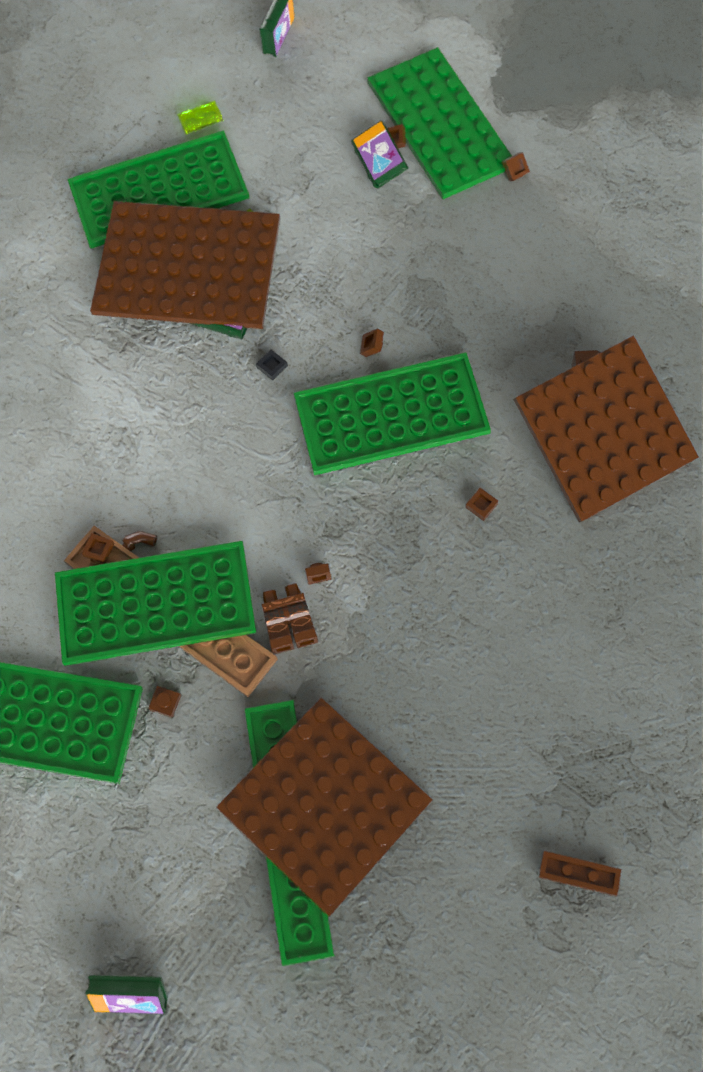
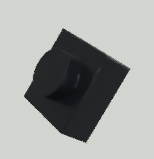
(271, 364)

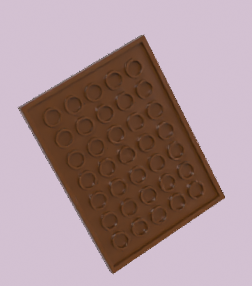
(186, 264)

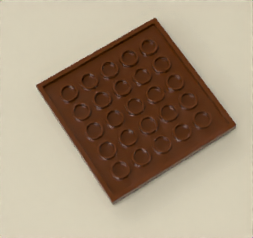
(606, 428)
(324, 806)

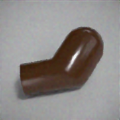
(139, 537)

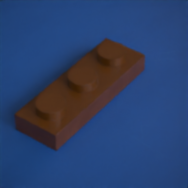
(580, 873)

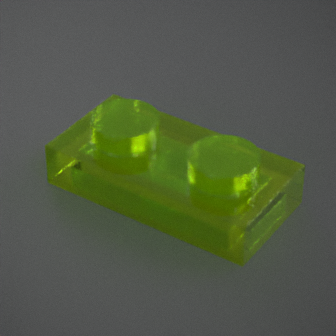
(200, 117)

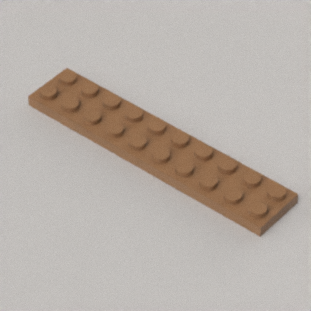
(234, 659)

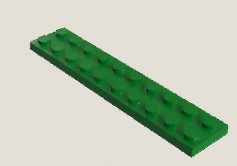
(300, 923)

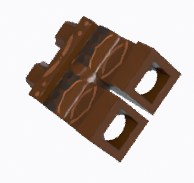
(285, 612)

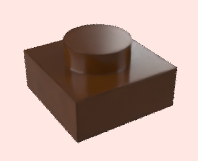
(398, 135)
(516, 166)
(372, 342)
(481, 504)
(98, 548)
(318, 573)
(164, 701)

